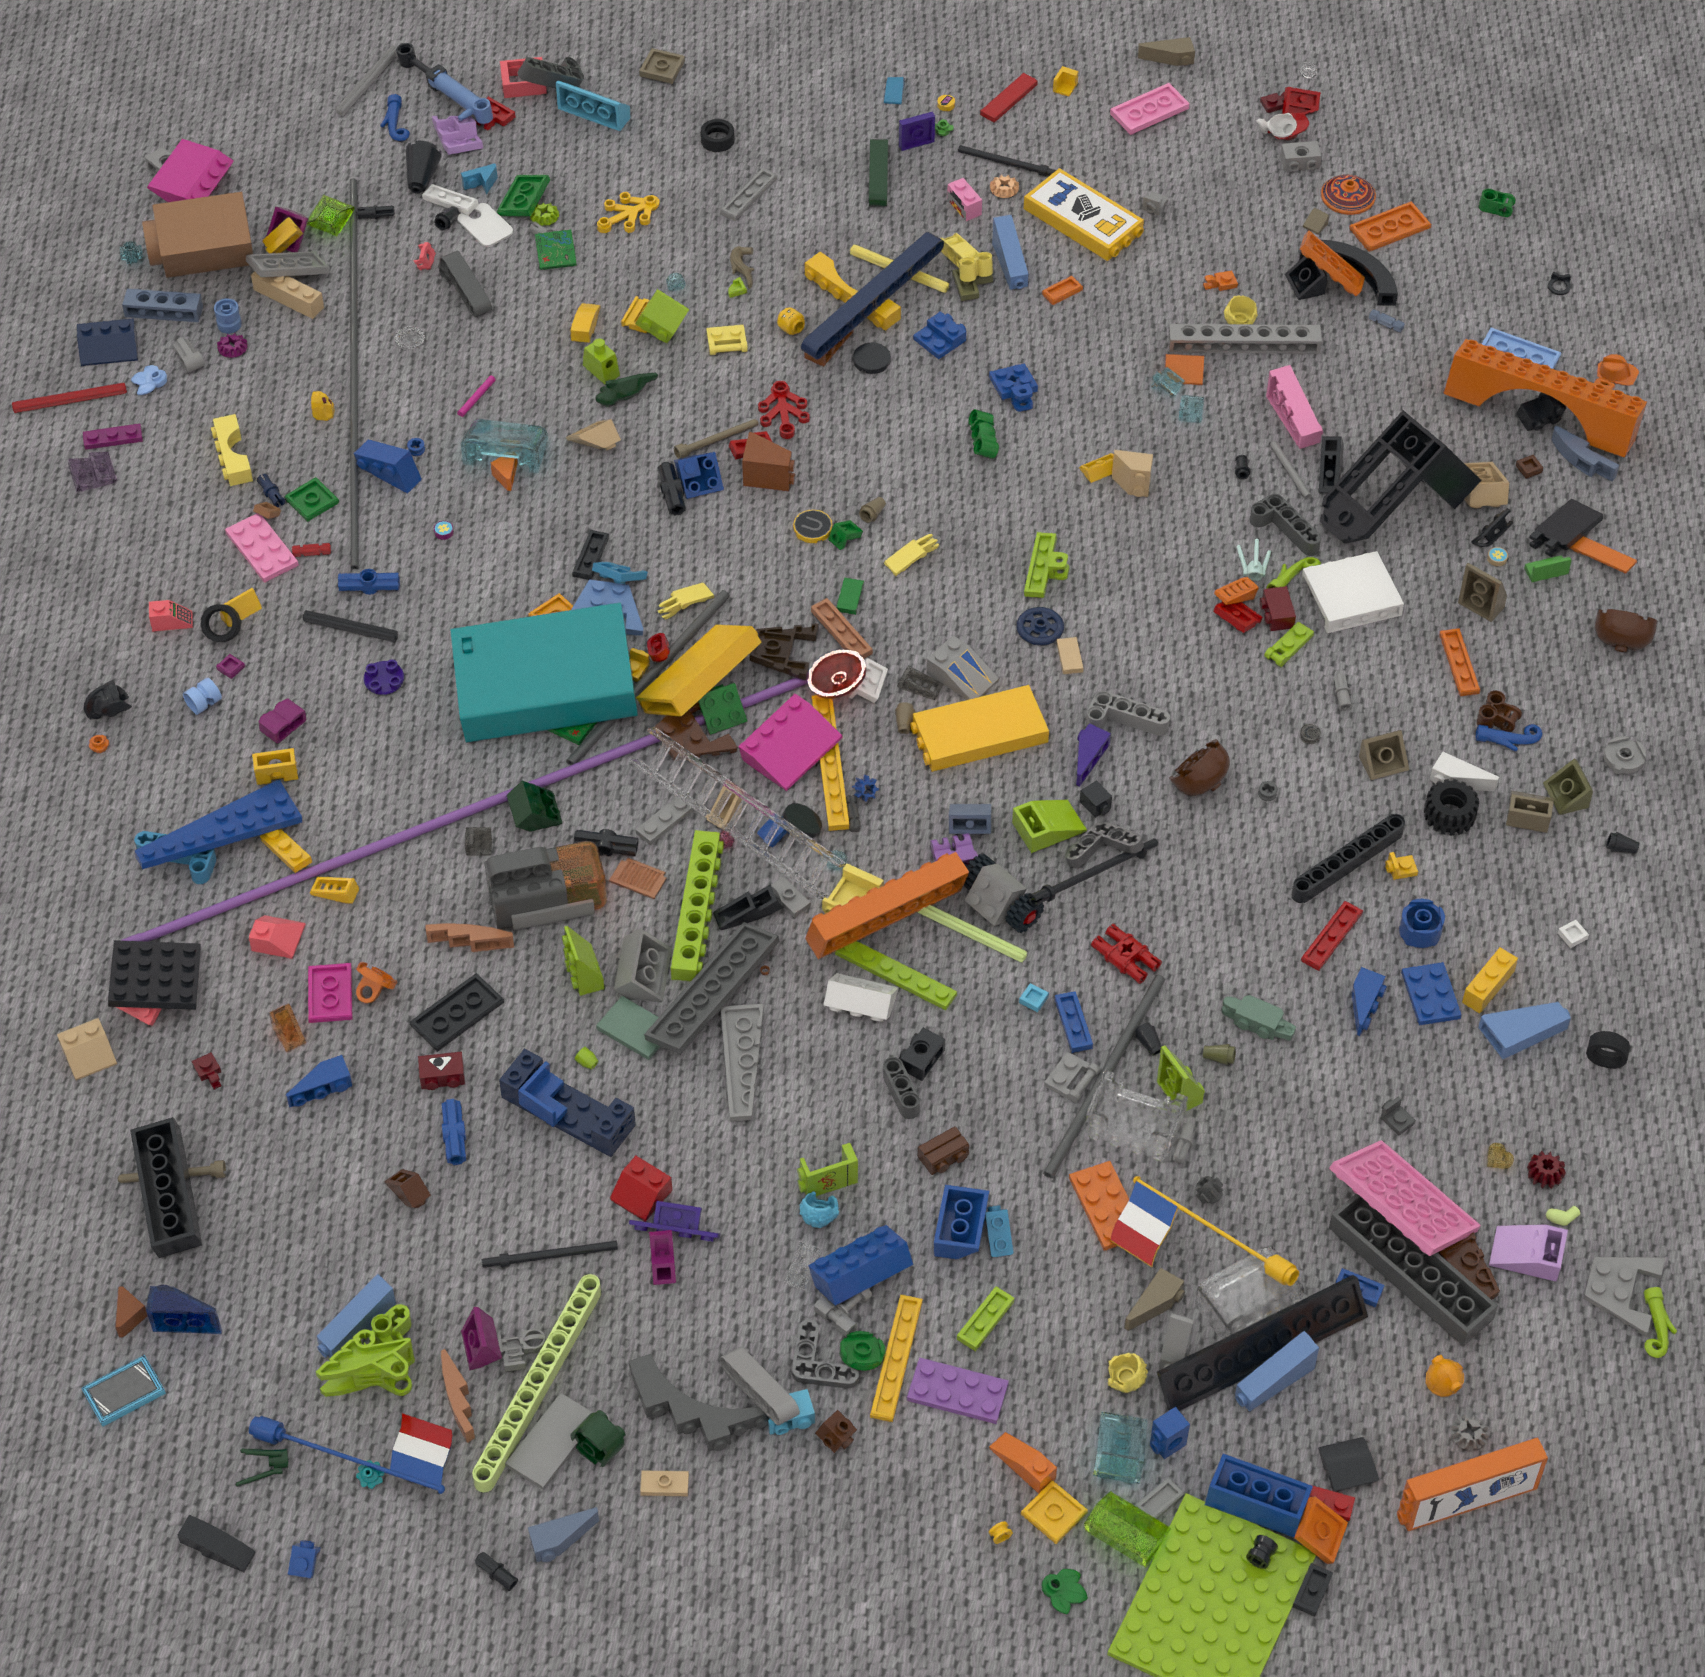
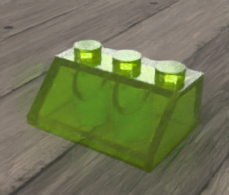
(1126, 1528)

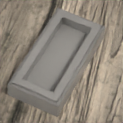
(1161, 1498)

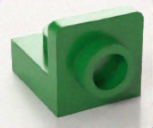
(842, 532)

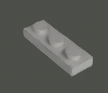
(663, 820)

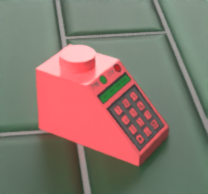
(169, 616)

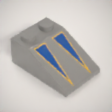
(960, 669)

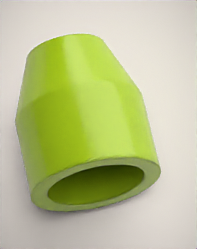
(586, 1058)

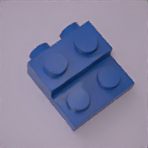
(941, 335)

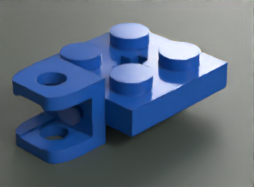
(1018, 391)

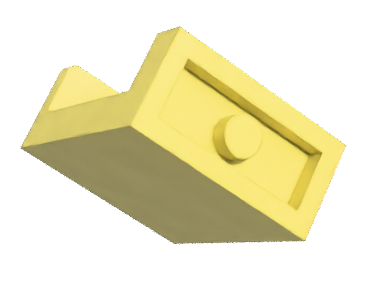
(853, 883)

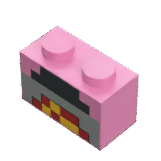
(964, 199)

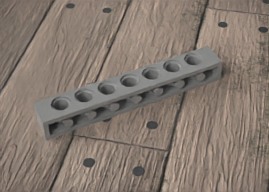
(1244, 338)

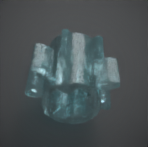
(131, 252)

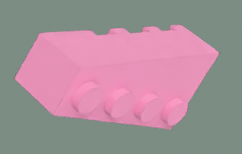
(1293, 407)

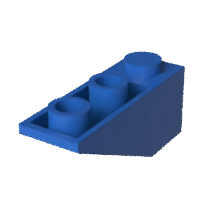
(1365, 993)
(324, 1079)

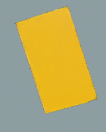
(1098, 468)
(244, 604)

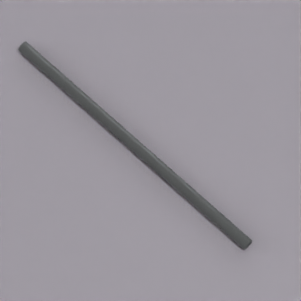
(652, 673)

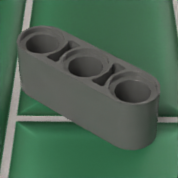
(900, 1079)

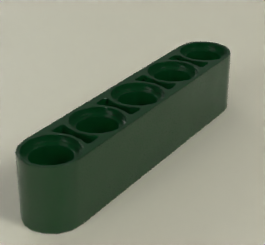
(878, 172)

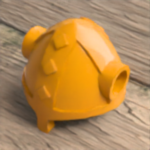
(1444, 1377)

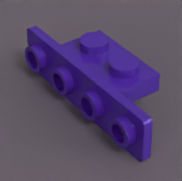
(677, 1218)

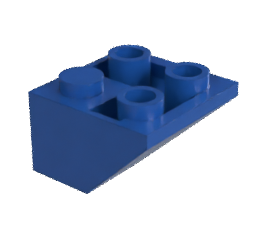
(699, 474)

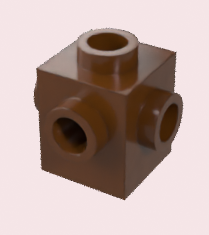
(836, 1432)

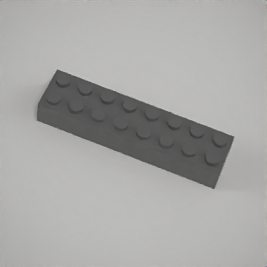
(1423, 1278)

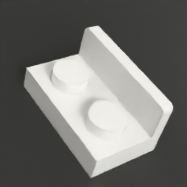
(872, 683)

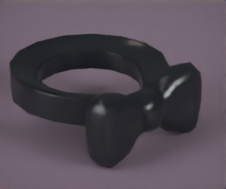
(1565, 278)

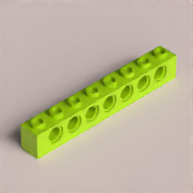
(693, 917)

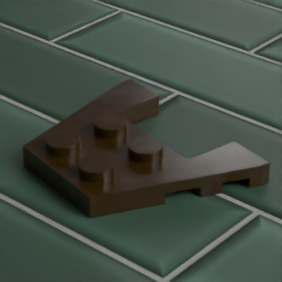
(777, 648)

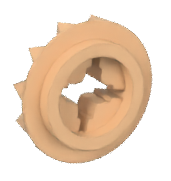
(1004, 191)

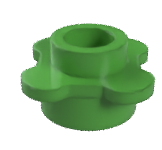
(943, 127)

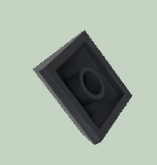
(1307, 279)

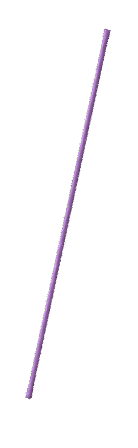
(431, 825)

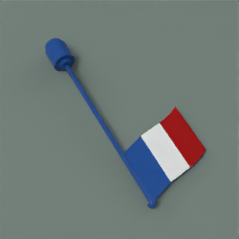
(416, 1456)

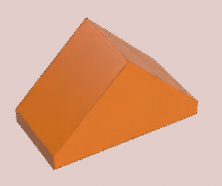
(504, 471)

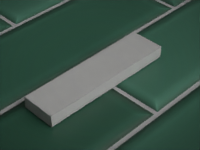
(748, 194)

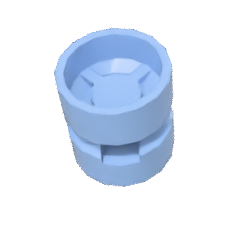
(202, 696)

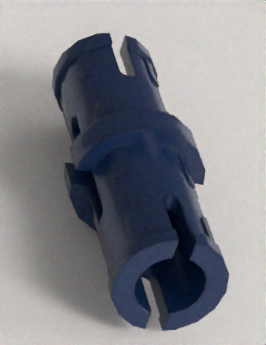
(271, 490)

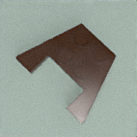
(689, 734)

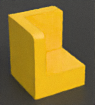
(1065, 81)

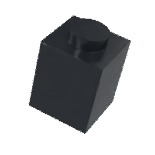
(1096, 799)

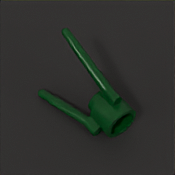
(277, 1458)

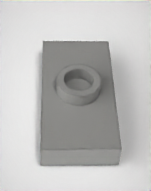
(791, 898)

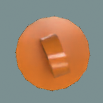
(375, 979)

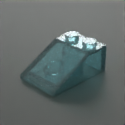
(1120, 1448)

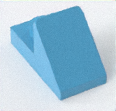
(482, 176)

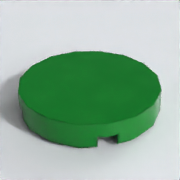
(862, 1350)

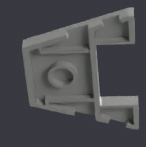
(1612, 1285)

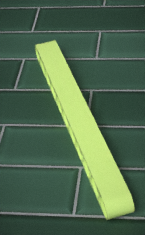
(534, 1391)

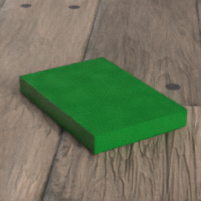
(523, 195)

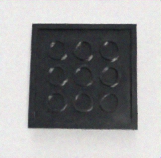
(154, 975)

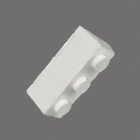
(860, 997)

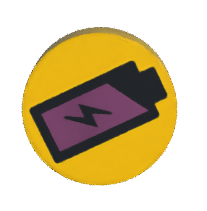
(946, 102)

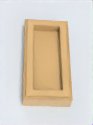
(1069, 655)

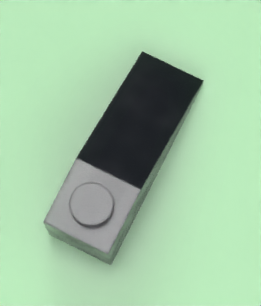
(1330, 462)

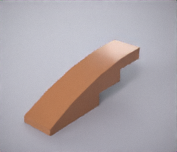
(479, 937)
(456, 1390)

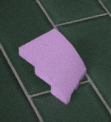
(456, 134)

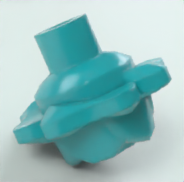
(369, 1476)

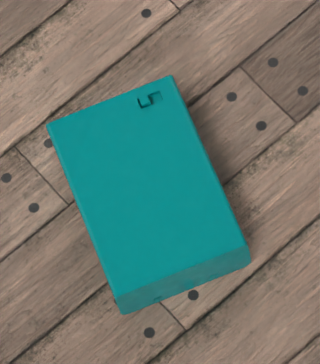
(543, 672)

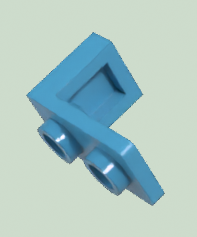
(998, 1231)

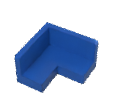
(538, 1095)

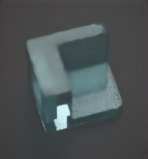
(1191, 408)

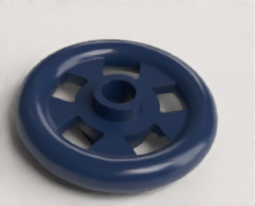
(1043, 638)

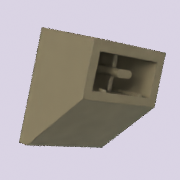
(1529, 811)

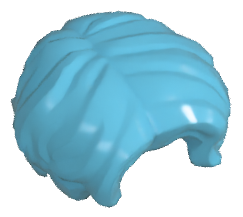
(818, 1212)

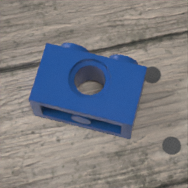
(1169, 1433)

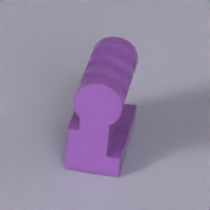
(963, 848)

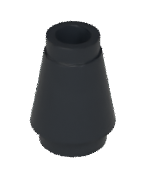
(446, 218)
(1620, 843)
(1148, 1038)

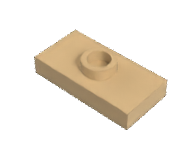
(664, 1483)

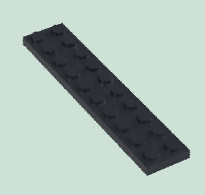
(1249, 1348)

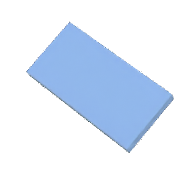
(1522, 348)

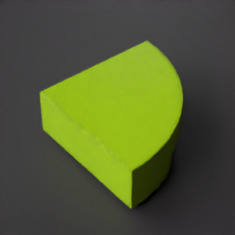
(737, 288)

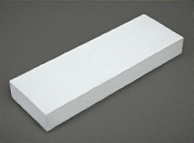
(448, 198)

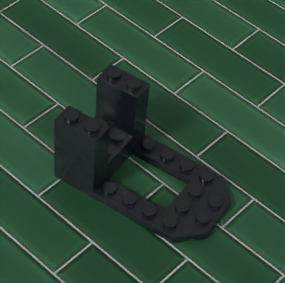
(1424, 460)

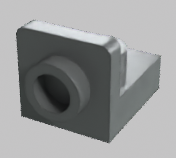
(1396, 1117)

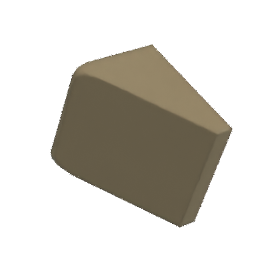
(1316, 221)

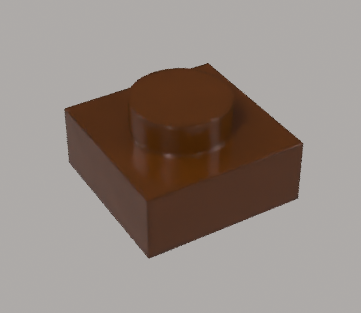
(1529, 466)

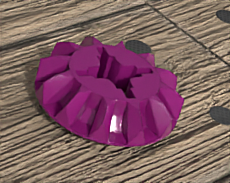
(227, 350)

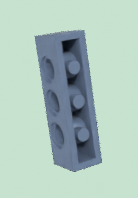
(162, 305)

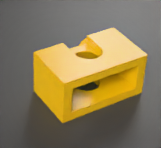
(266, 772)

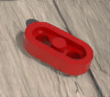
(658, 647)

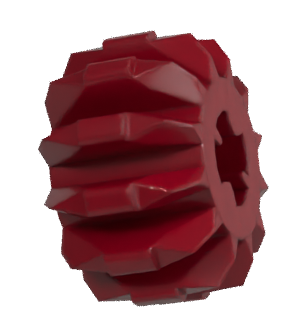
(1546, 1169)

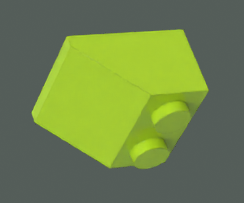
(662, 316)

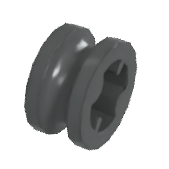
(1271, 787)

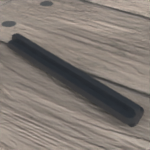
(350, 626)

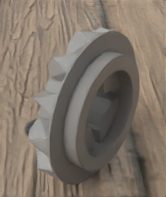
(1464, 1439)

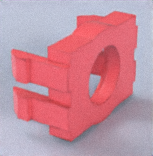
(425, 249)

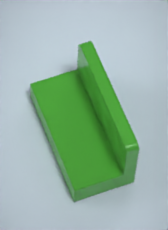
(1548, 568)

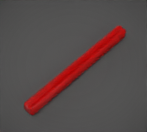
(69, 397)

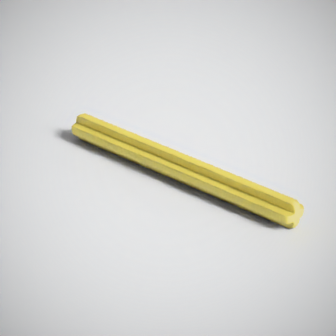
(883, 262)

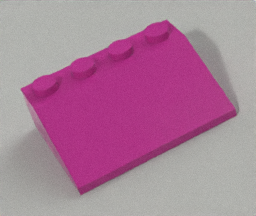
(190, 172)
(789, 742)

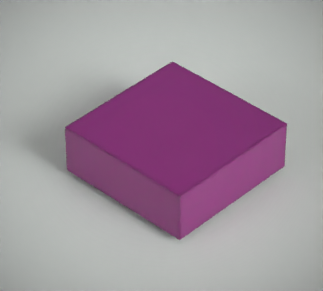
(230, 666)

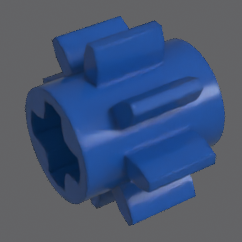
(870, 786)

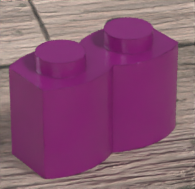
(282, 720)

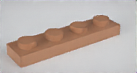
(840, 628)

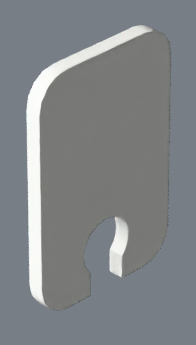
(488, 228)

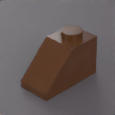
(408, 1188)

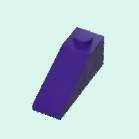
(1092, 745)

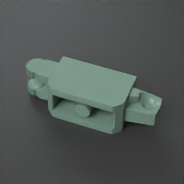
(1258, 1017)

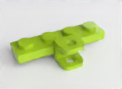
(1045, 565)

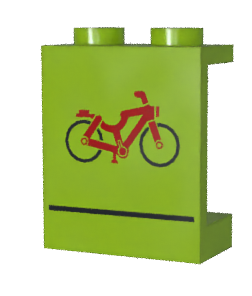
(829, 1177)

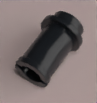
(1242, 470)

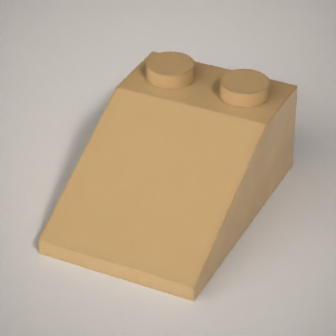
(1492, 489)

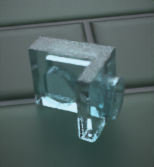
(1168, 381)

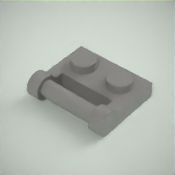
(1067, 1072)

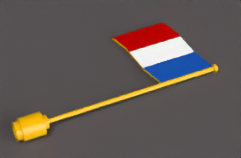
(1149, 1219)

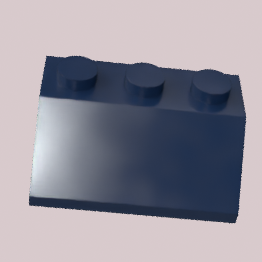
(107, 342)

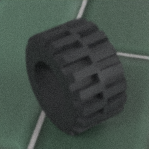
(1451, 819)

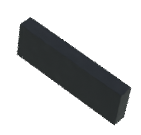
(590, 554)

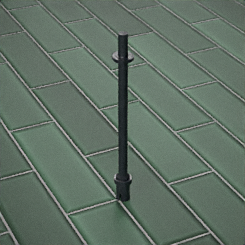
(1048, 892)

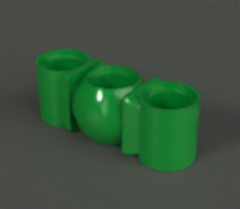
(983, 434)

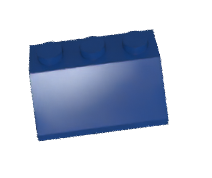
(960, 1222)

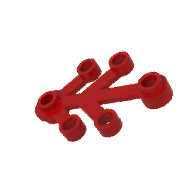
(781, 391)

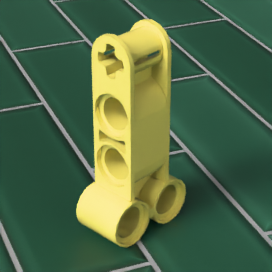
(967, 258)

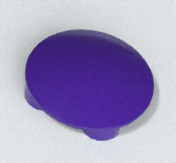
(383, 677)

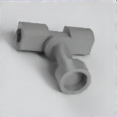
(840, 1313)

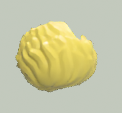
(1240, 310)
(1127, 1372)

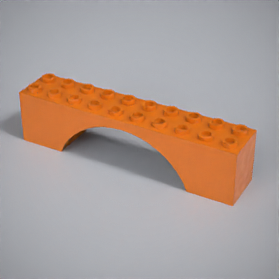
(1605, 414)

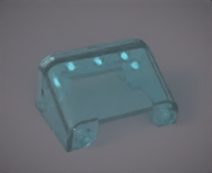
(505, 440)

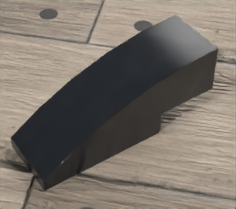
(748, 908)
(215, 1543)

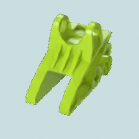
(372, 1364)

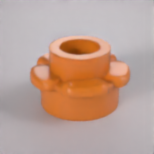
(98, 747)

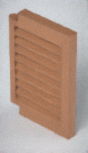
(638, 877)

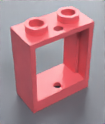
(518, 89)

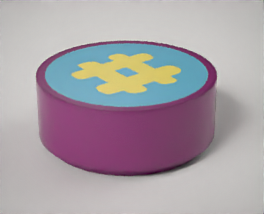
(443, 530)

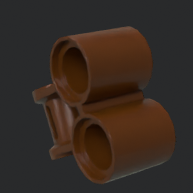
(1498, 712)

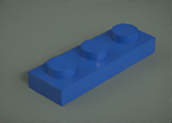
(1073, 1022)

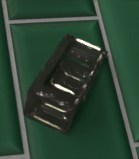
(915, 688)

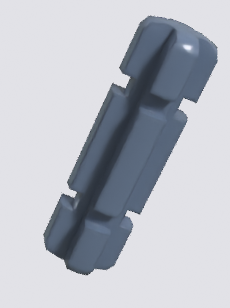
(1386, 320)

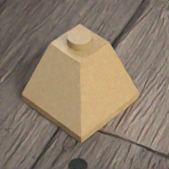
(597, 435)

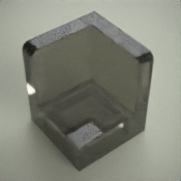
(478, 841)

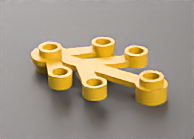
(648, 204)

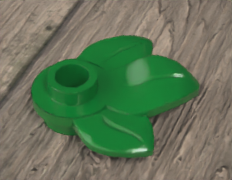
(1067, 1589)

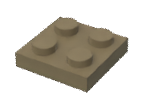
(662, 66)

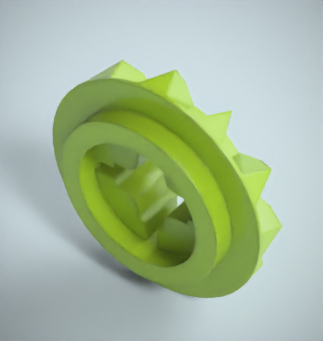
(547, 218)

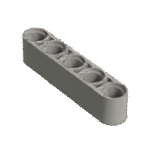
(759, 1386)

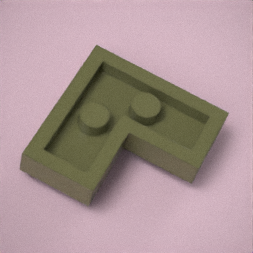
(969, 290)

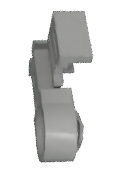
(514, 1346)

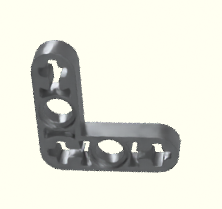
(1101, 834)
(808, 1362)

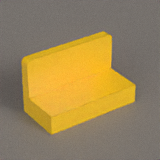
(282, 236)

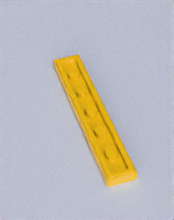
(896, 1358)

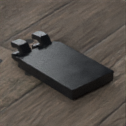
(1565, 527)

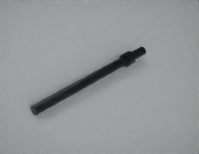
(1043, 170)
(506, 1259)

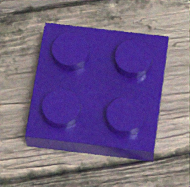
(916, 131)

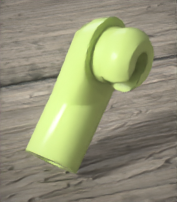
(1561, 1217)

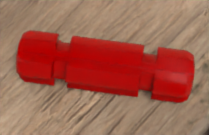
(311, 549)

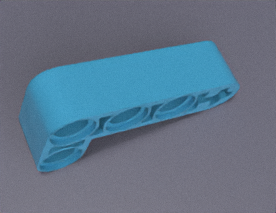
(200, 864)

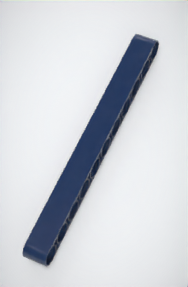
(872, 295)

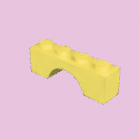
(228, 434)

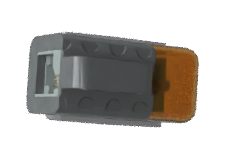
(545, 885)

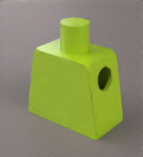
(601, 361)

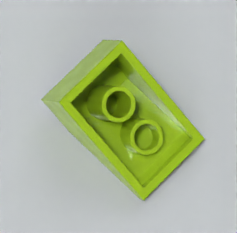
(1178, 1079)

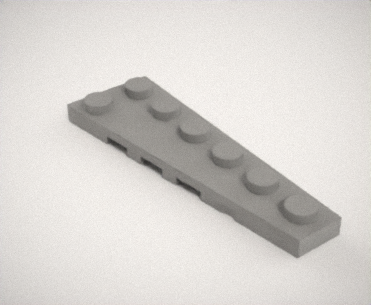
(741, 1050)

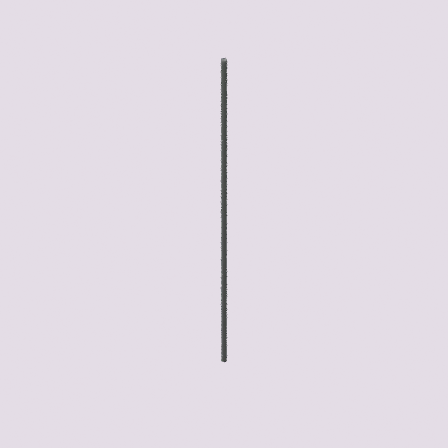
(353, 378)

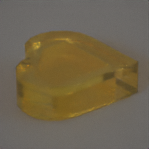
(1499, 1157)

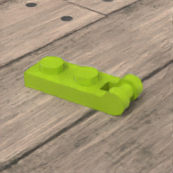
(1289, 644)

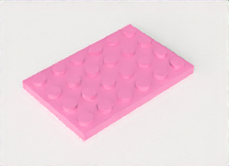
(1405, 1197)

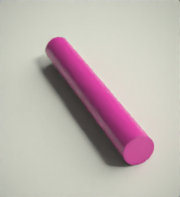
(476, 396)

